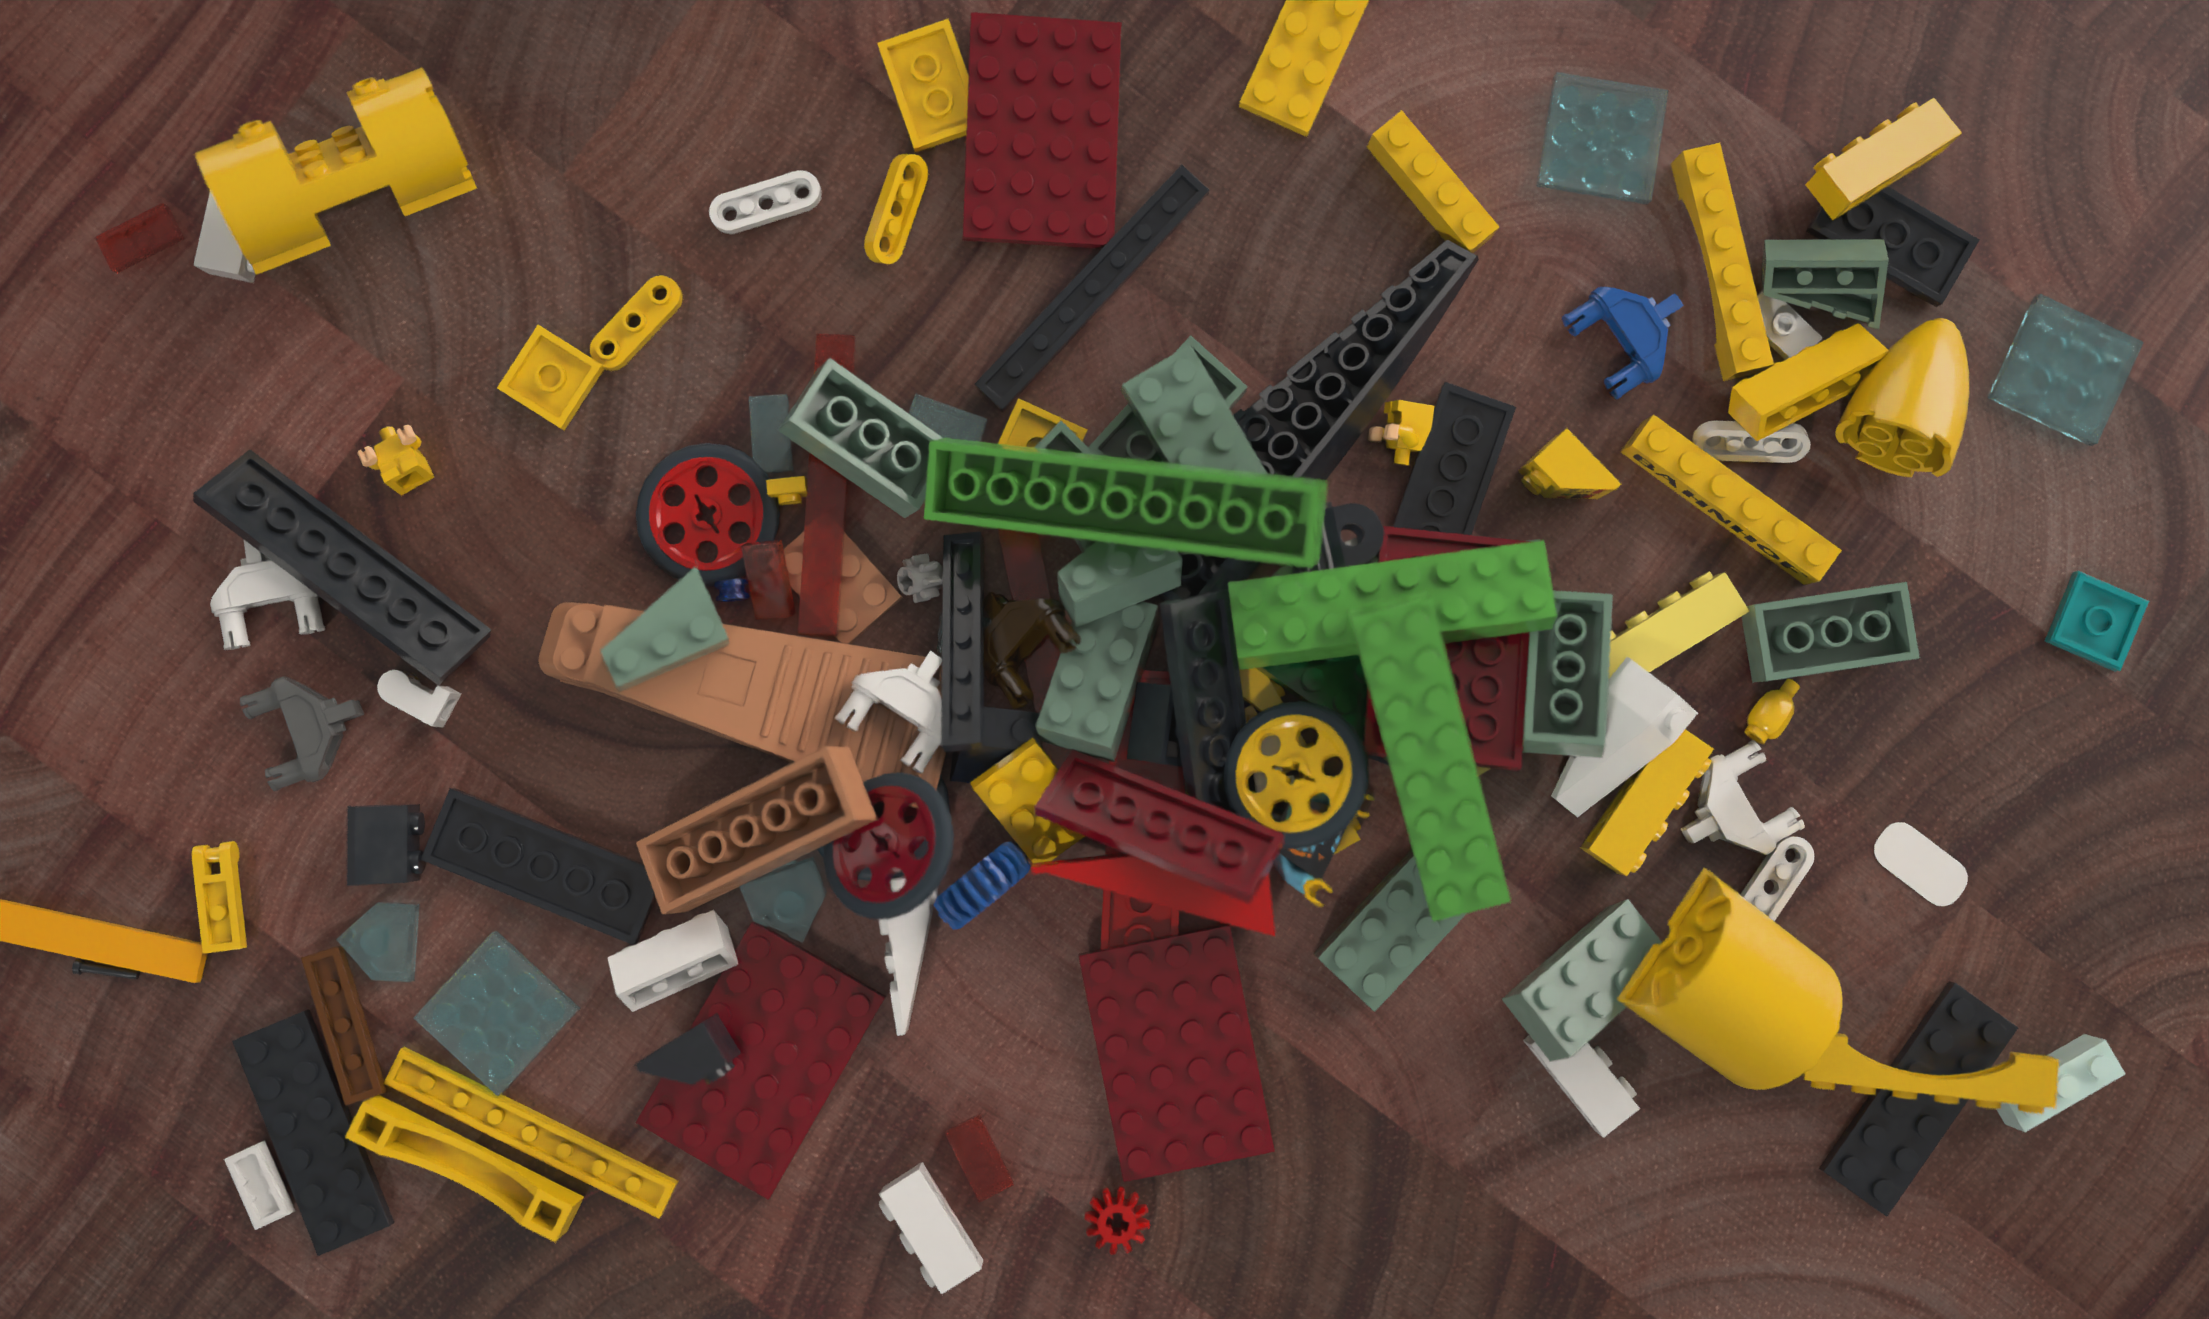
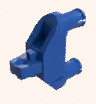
(1637, 325)

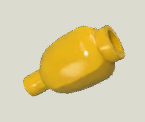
(1772, 713)

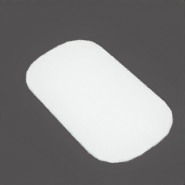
(1920, 864)

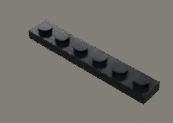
(963, 642)

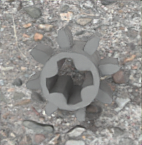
(920, 578)

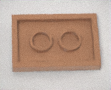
(864, 589)

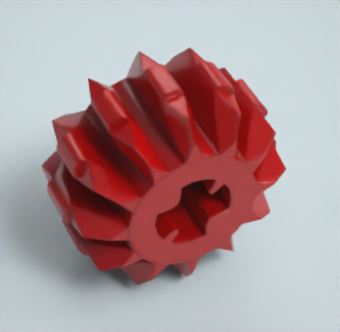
(1130, 1214)

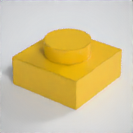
(788, 489)

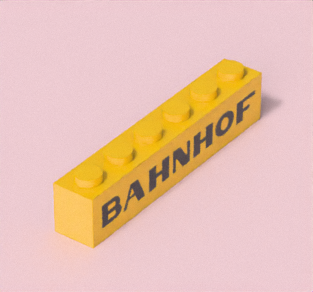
(1730, 500)

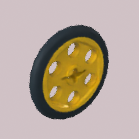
(1335, 739)

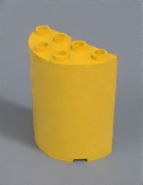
(1737, 989)

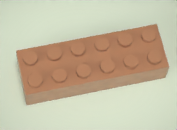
(756, 830)

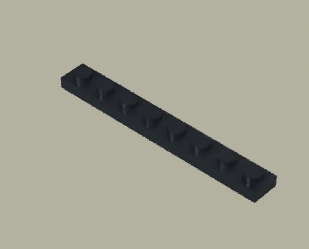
(1092, 288)

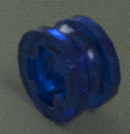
(732, 590)

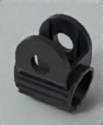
(1334, 551)

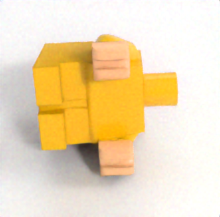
(1406, 428)
(398, 459)

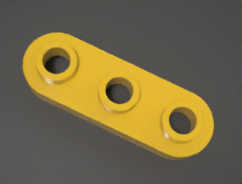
(905, 197)
(653, 316)

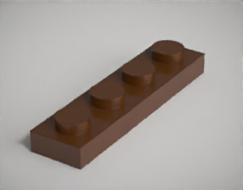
(344, 1024)

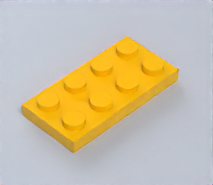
(1301, 61)

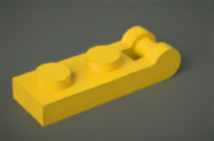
(219, 898)

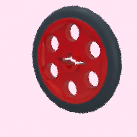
(682, 470)

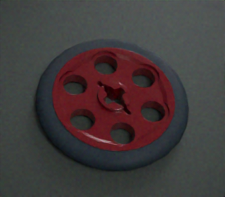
(921, 875)

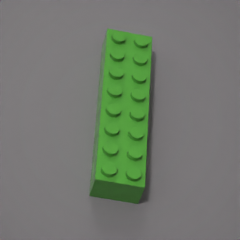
(1471, 593)
(1429, 755)

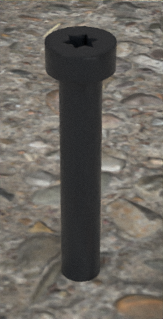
(79, 966)

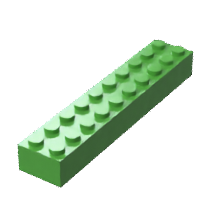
(1126, 501)

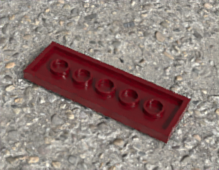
(1160, 825)

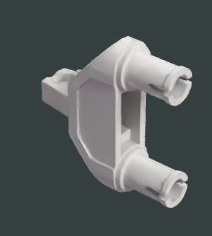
(259, 584)
(907, 693)
(1726, 811)

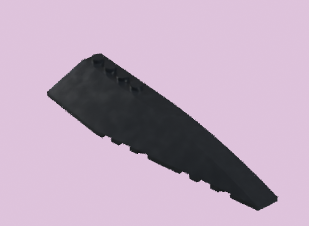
(1335, 392)

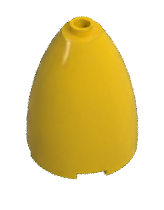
(1911, 403)

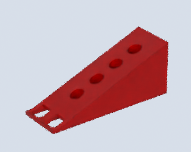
(1154, 884)

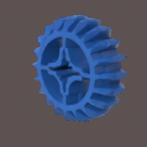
(982, 885)

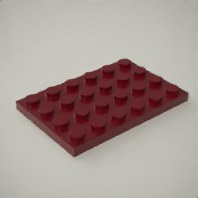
(1041, 130)
(1485, 671)
(795, 1036)
(1176, 1052)

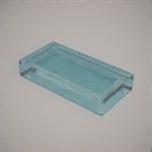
(947, 420)
(770, 447)

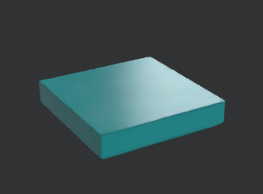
(2096, 621)

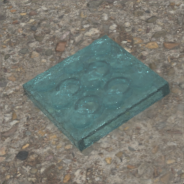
(1602, 138)
(2065, 370)
(497, 1013)

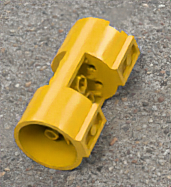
(275, 195)

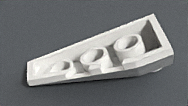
(1640, 725)
(905, 955)

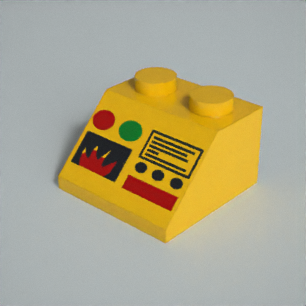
(1567, 471)

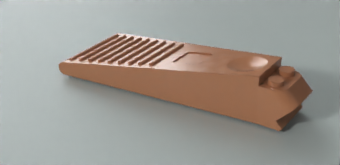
(757, 691)

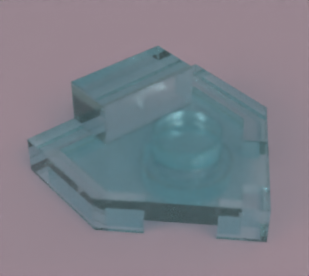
(786, 897)
(385, 941)

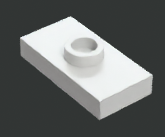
(1785, 327)
(259, 1185)

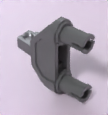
(313, 724)

